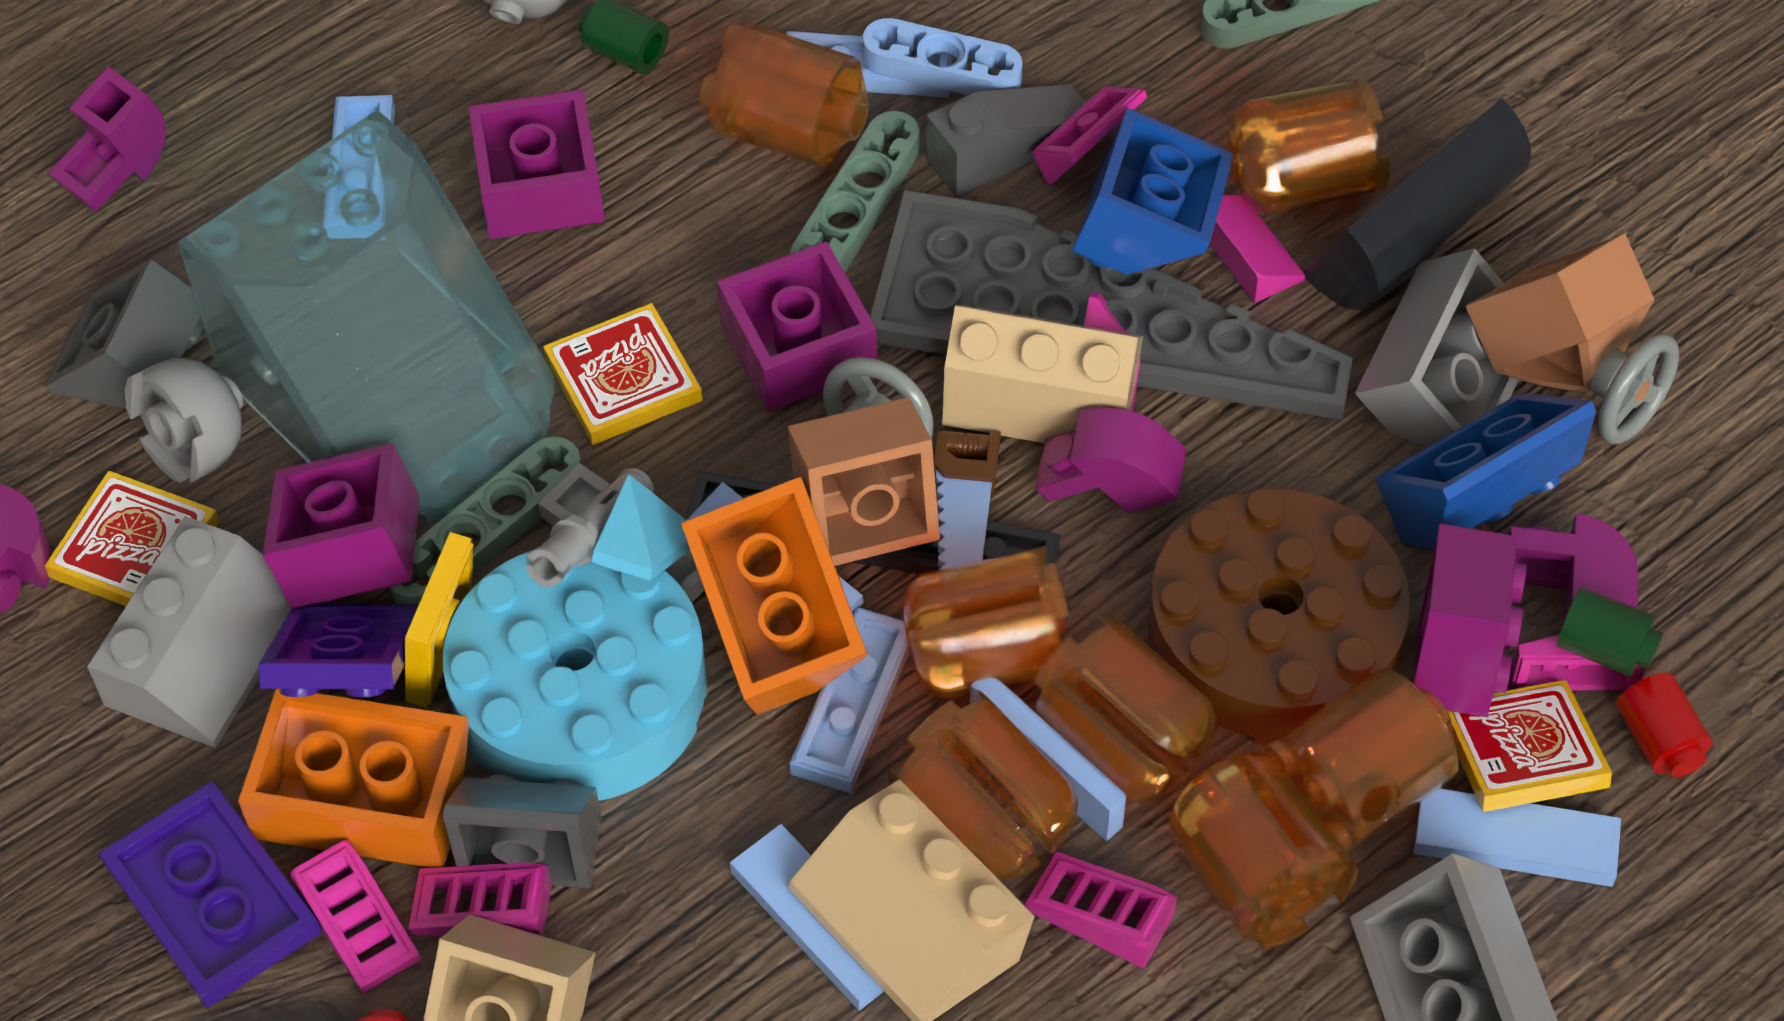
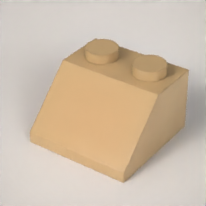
(506, 975)

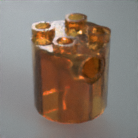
(786, 94)
(1369, 754)

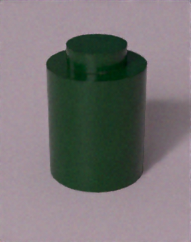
(623, 35)
(1609, 632)

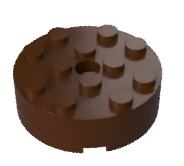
(1276, 606)

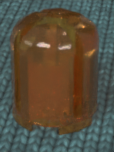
(1308, 147)
(984, 622)
(1125, 710)
(1008, 766)
(1260, 847)

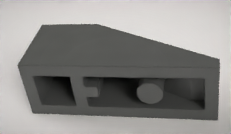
(994, 132)

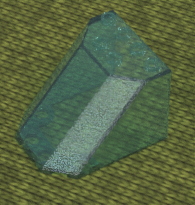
(370, 318)

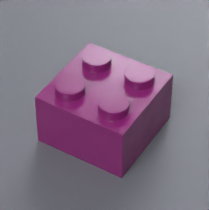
(536, 164)
(794, 323)
(342, 526)
(1469, 618)

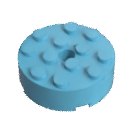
(576, 676)

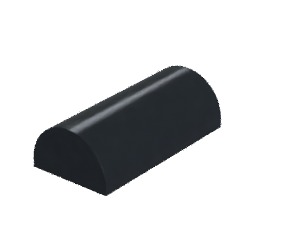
(1423, 210)

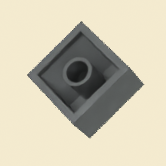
(125, 330)
(526, 823)

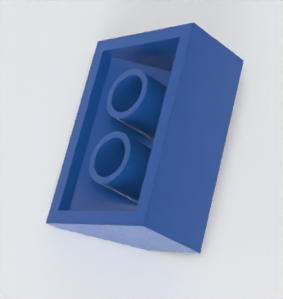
(1152, 197)
(1486, 466)

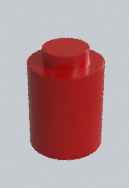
(1665, 725)

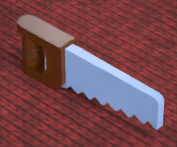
(964, 493)

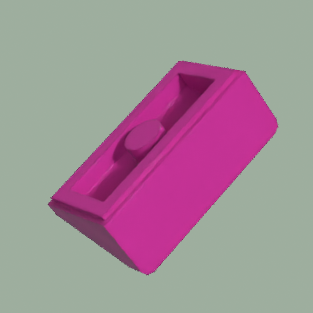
(1085, 130)
(1252, 250)

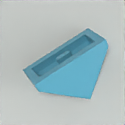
(640, 534)

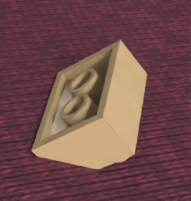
(1032, 373)
(912, 904)

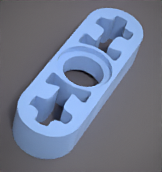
(906, 36)

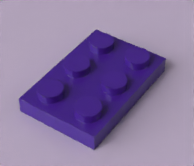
(338, 649)
(210, 894)

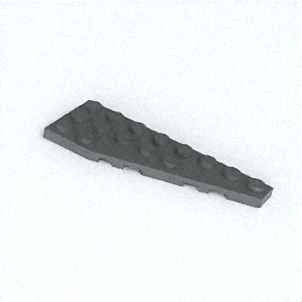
(1003, 261)

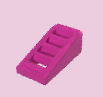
(1545, 663)
(336, 878)
(505, 879)
(1112, 935)

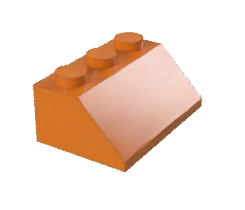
(775, 595)
(357, 775)

